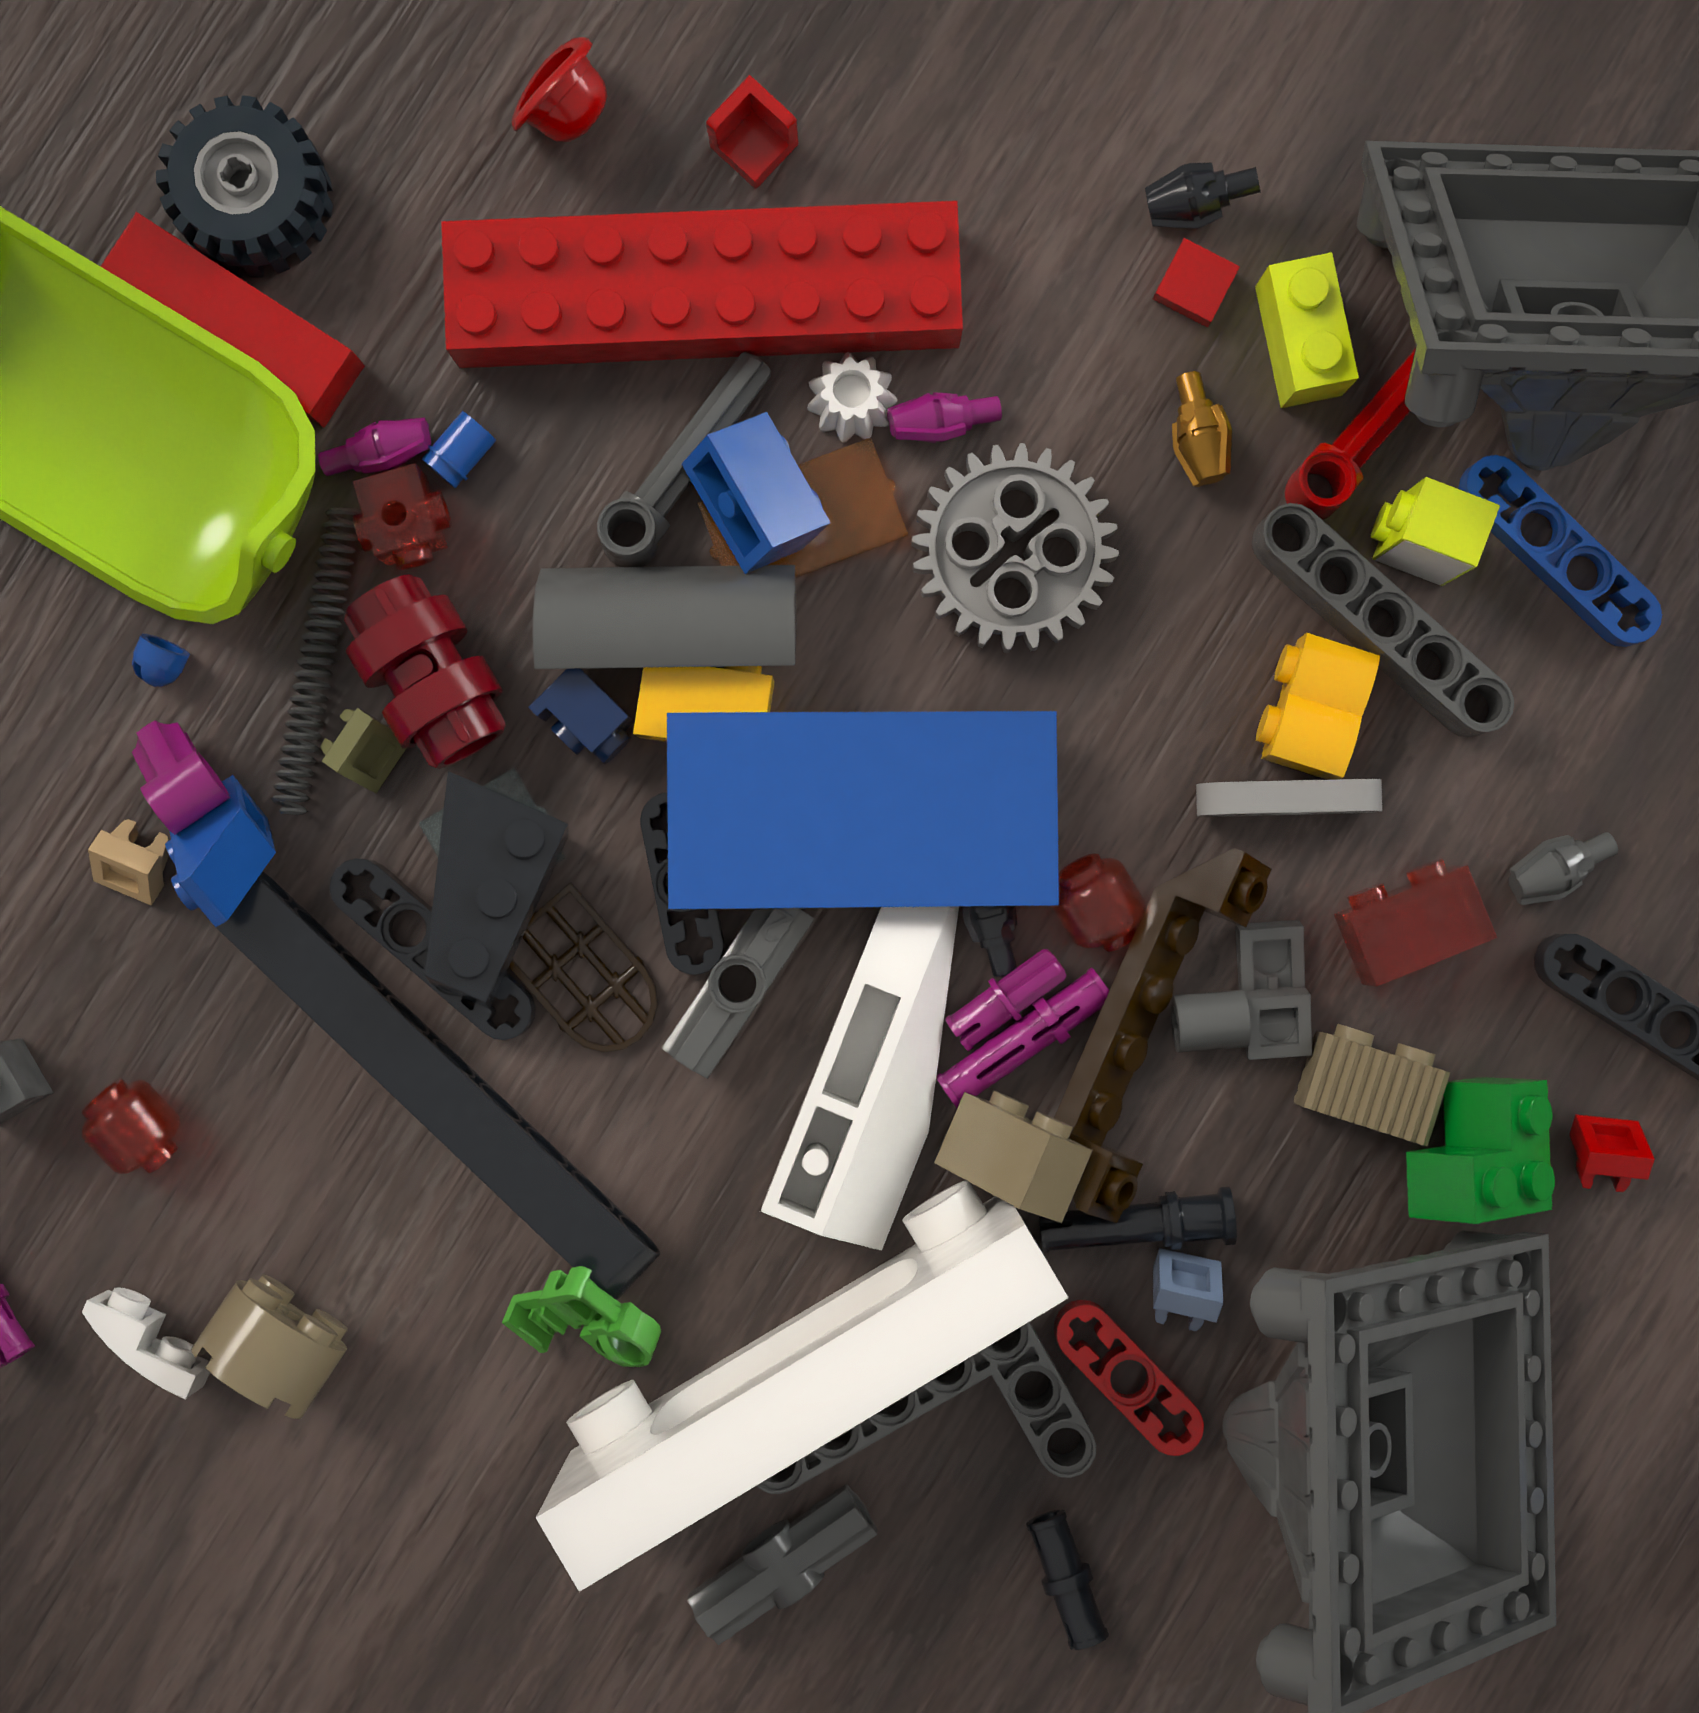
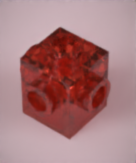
(388, 500)

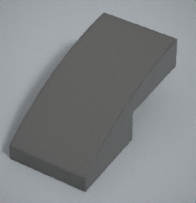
(1274, 983)

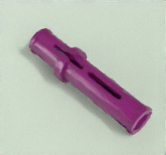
(1024, 1039)

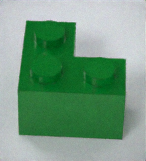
(1492, 1156)

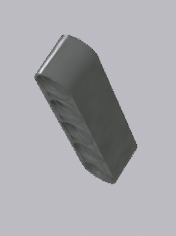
(1412, 625)

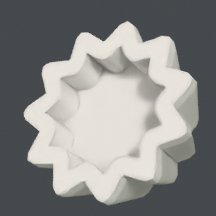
(851, 397)

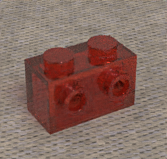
(1415, 923)

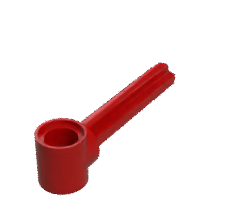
(1353, 447)

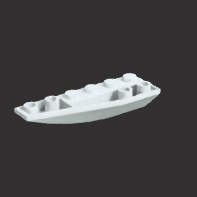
(872, 1085)

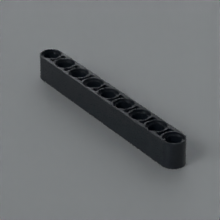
(438, 1087)

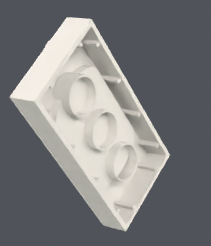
(675, 1460)

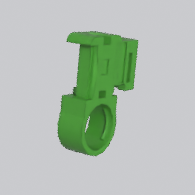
(611, 1327)

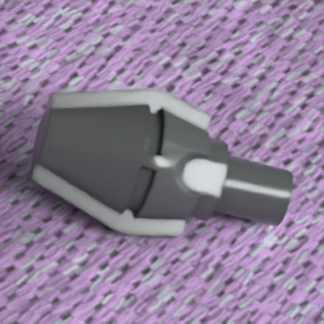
(1558, 867)

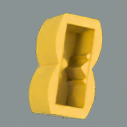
(1317, 706)

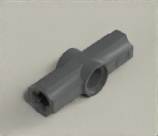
(712, 1016)
(782, 1564)

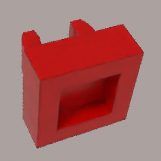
(1610, 1149)

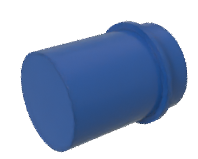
(458, 449)

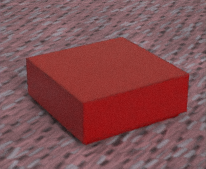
(1196, 282)

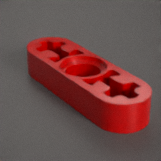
(1148, 1422)

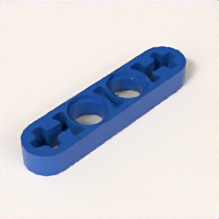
(1567, 541)

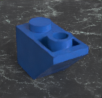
(221, 855)

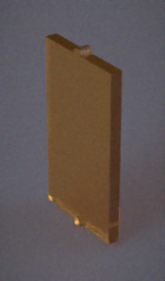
(855, 501)

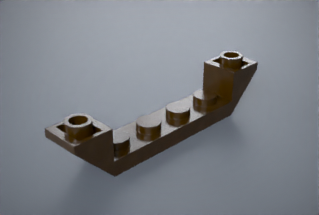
(1226, 887)

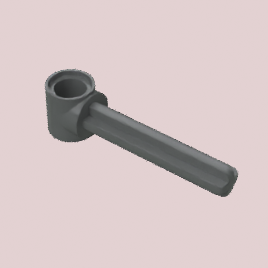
(669, 478)

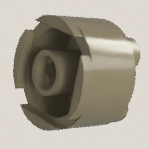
(270, 1346)

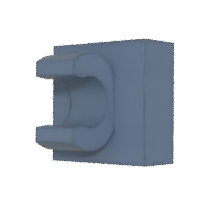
(1187, 1287)

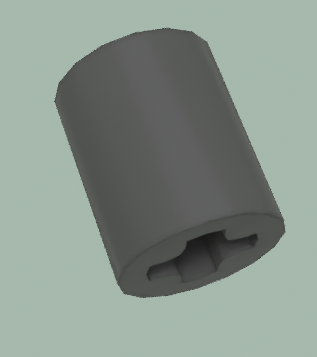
(1210, 1021)

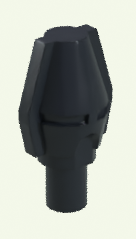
(1195, 194)
(994, 931)

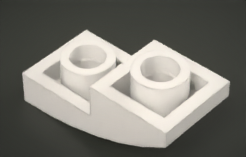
(130, 1331)

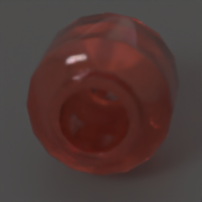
(1099, 902)
(131, 1126)

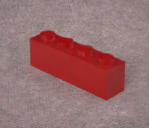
(239, 314)

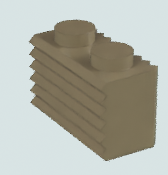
(1372, 1087)

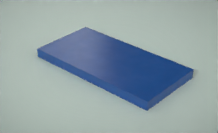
(862, 809)

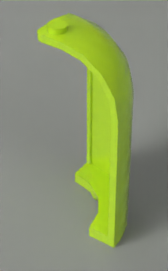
(141, 437)

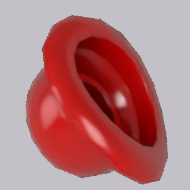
(563, 94)

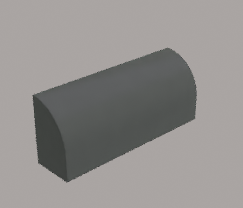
(664, 617)

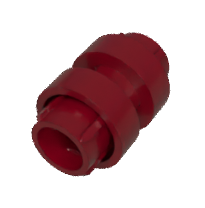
(410, 645)

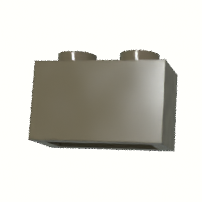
(1013, 1156)

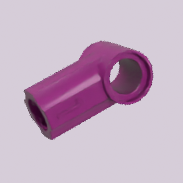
(177, 776)

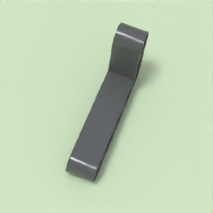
(1006, 1364)

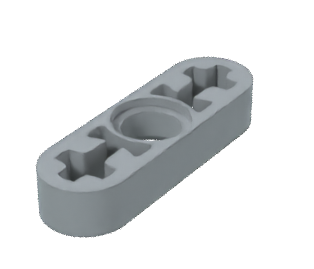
(1289, 797)

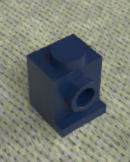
(584, 715)

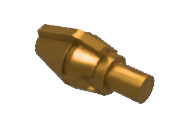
(1201, 433)

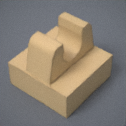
(127, 866)

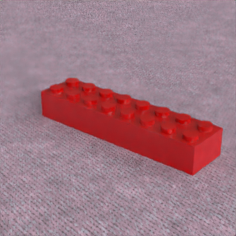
(702, 284)

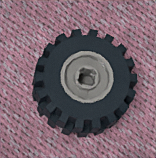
(268, 202)

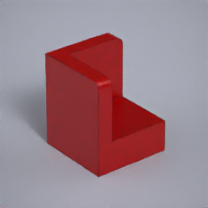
(752, 132)

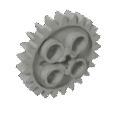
(976, 507)

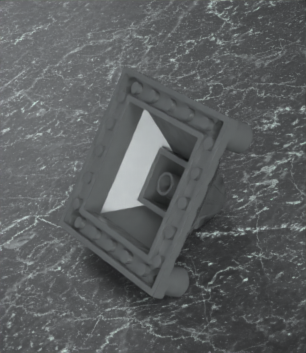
(1543, 283)
(1405, 1465)

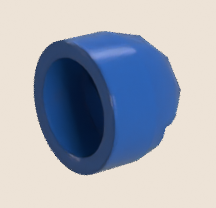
(158, 660)

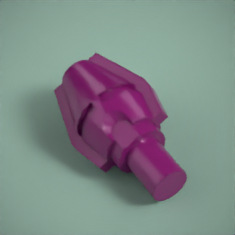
(941, 416)
(378, 447)

